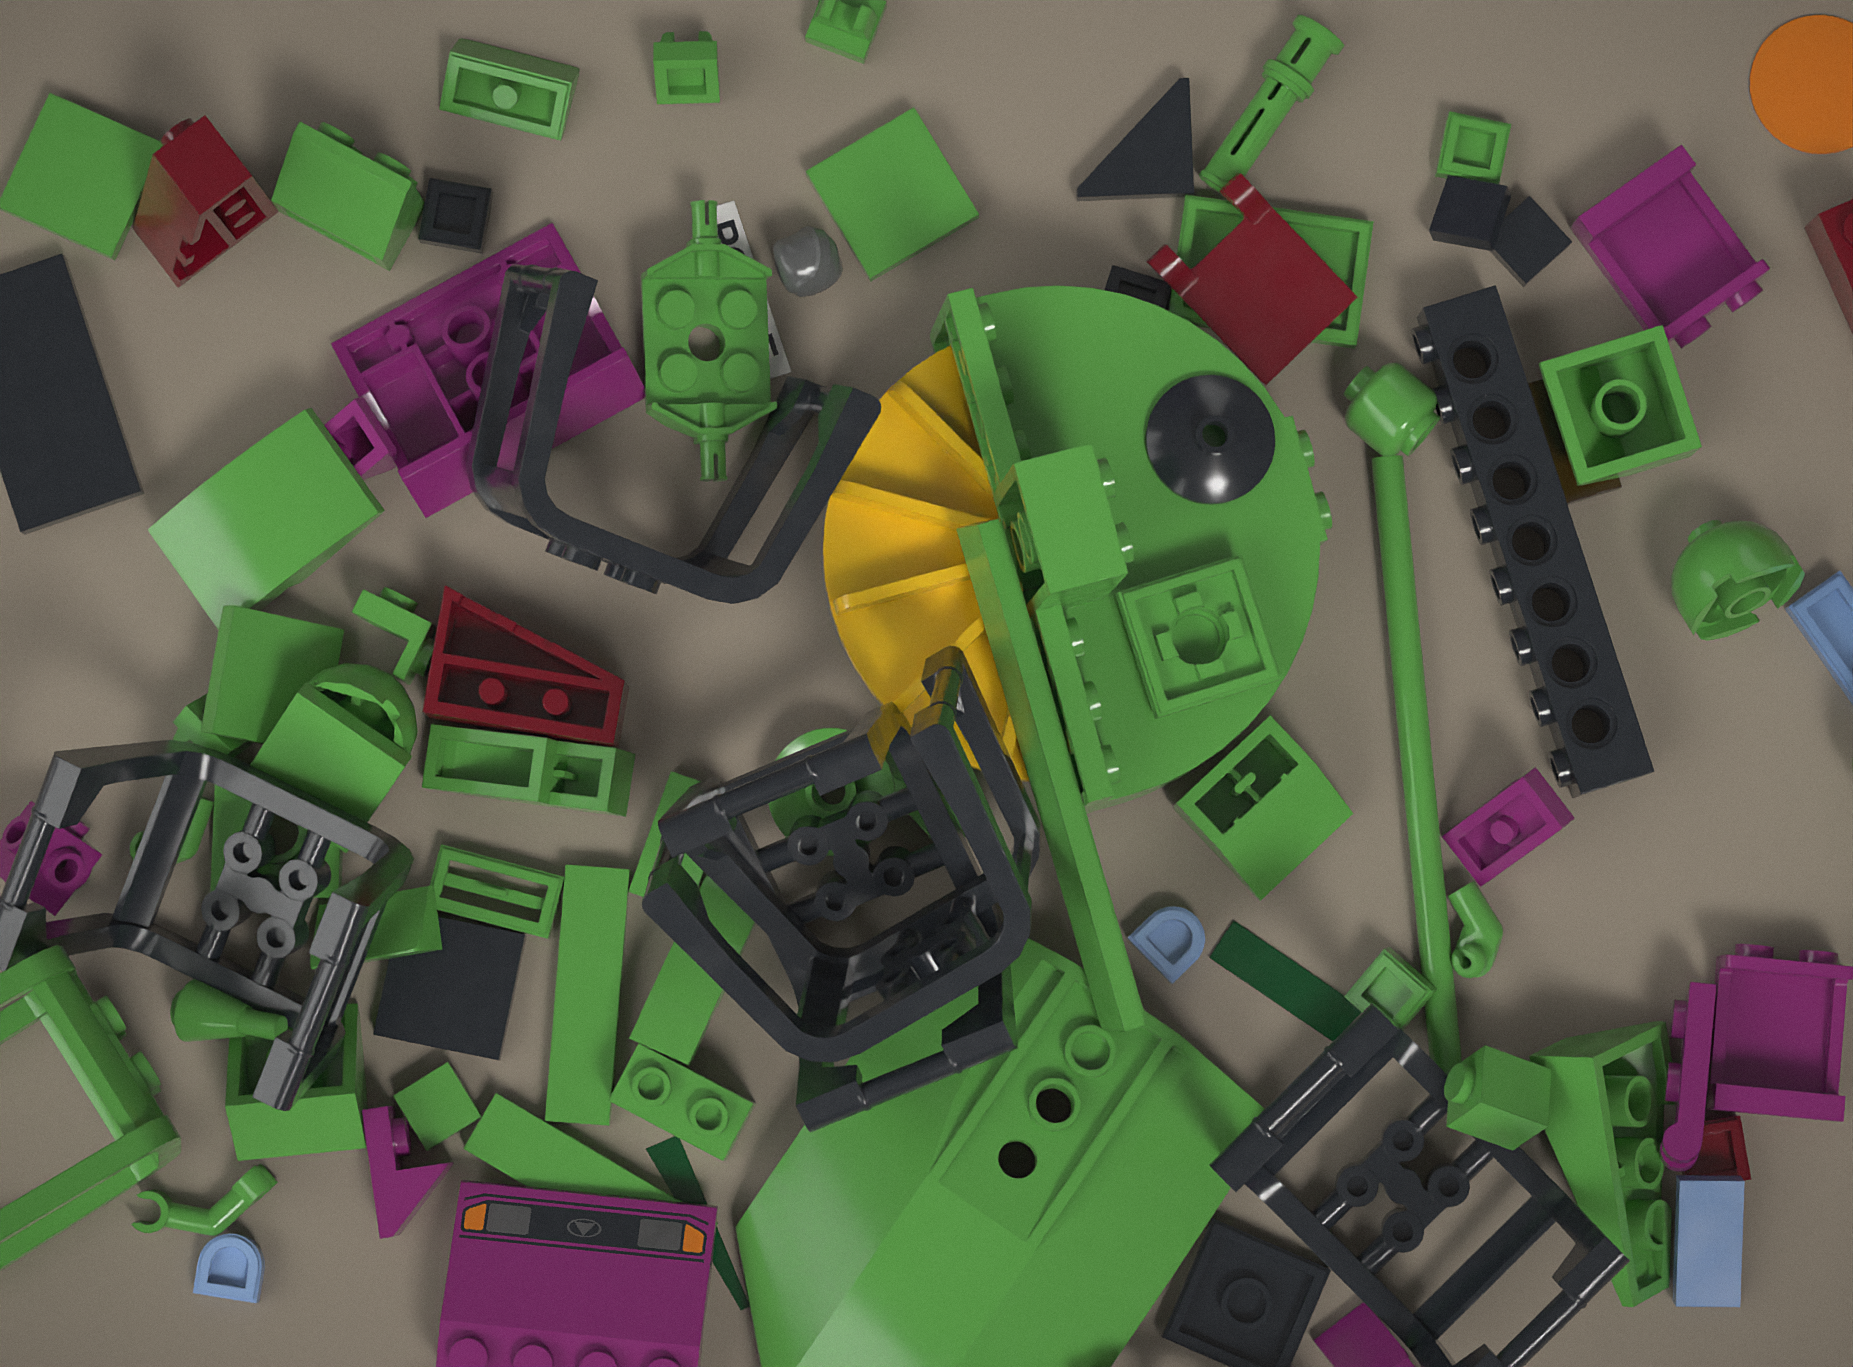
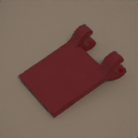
(1258, 285)

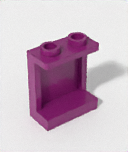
(1669, 250)
(1778, 1034)

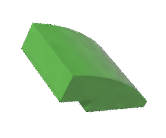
(267, 518)

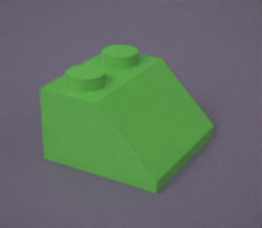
(1620, 407)
(322, 1119)

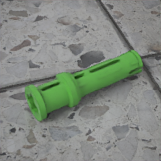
(1286, 81)

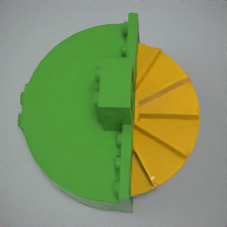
(1043, 424)

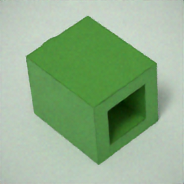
(1498, 1097)

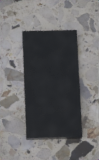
(57, 414)

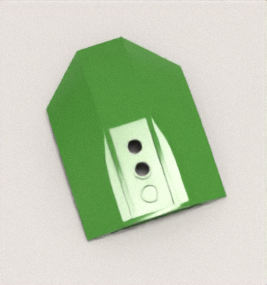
(917, 1249)

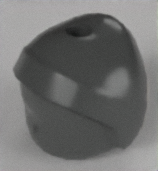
(807, 262)

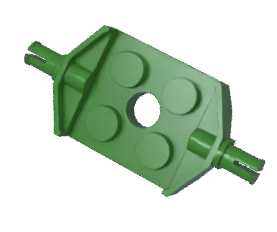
(717, 291)

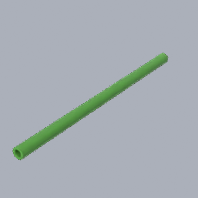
(1416, 759)

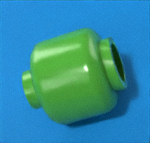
(1390, 409)

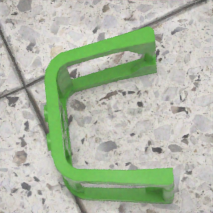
(116, 1084)

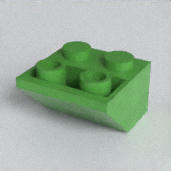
(346, 195)
(1264, 808)

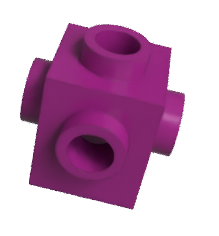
(64, 866)

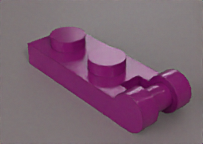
(1689, 1079)

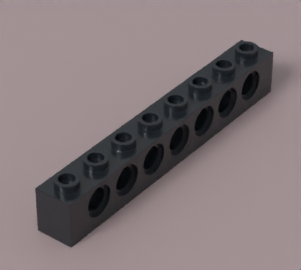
(1481, 324)

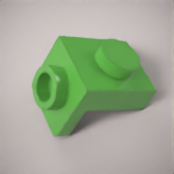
(395, 615)

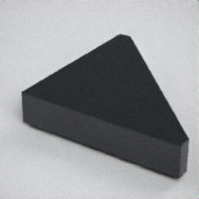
(1151, 158)

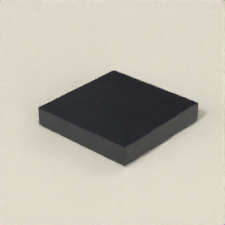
(455, 994)
(1245, 1300)

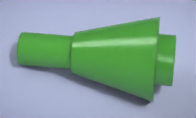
(210, 1014)

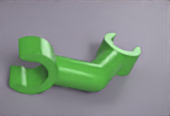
(211, 1221)

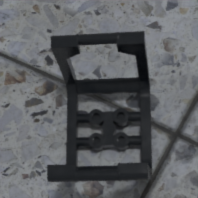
(522, 495)
(717, 810)
(342, 935)
(924, 956)
(1315, 1099)

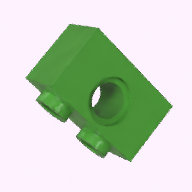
(682, 1102)

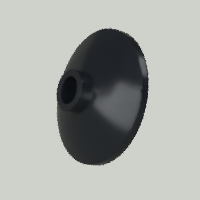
(1190, 464)

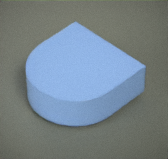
(1170, 940)
(230, 1268)

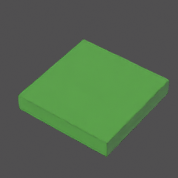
(80, 176)
(892, 194)
(260, 669)
(331, 755)

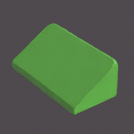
(509, 88)
(405, 928)

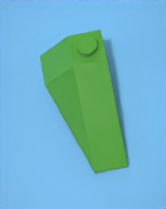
(1608, 1143)

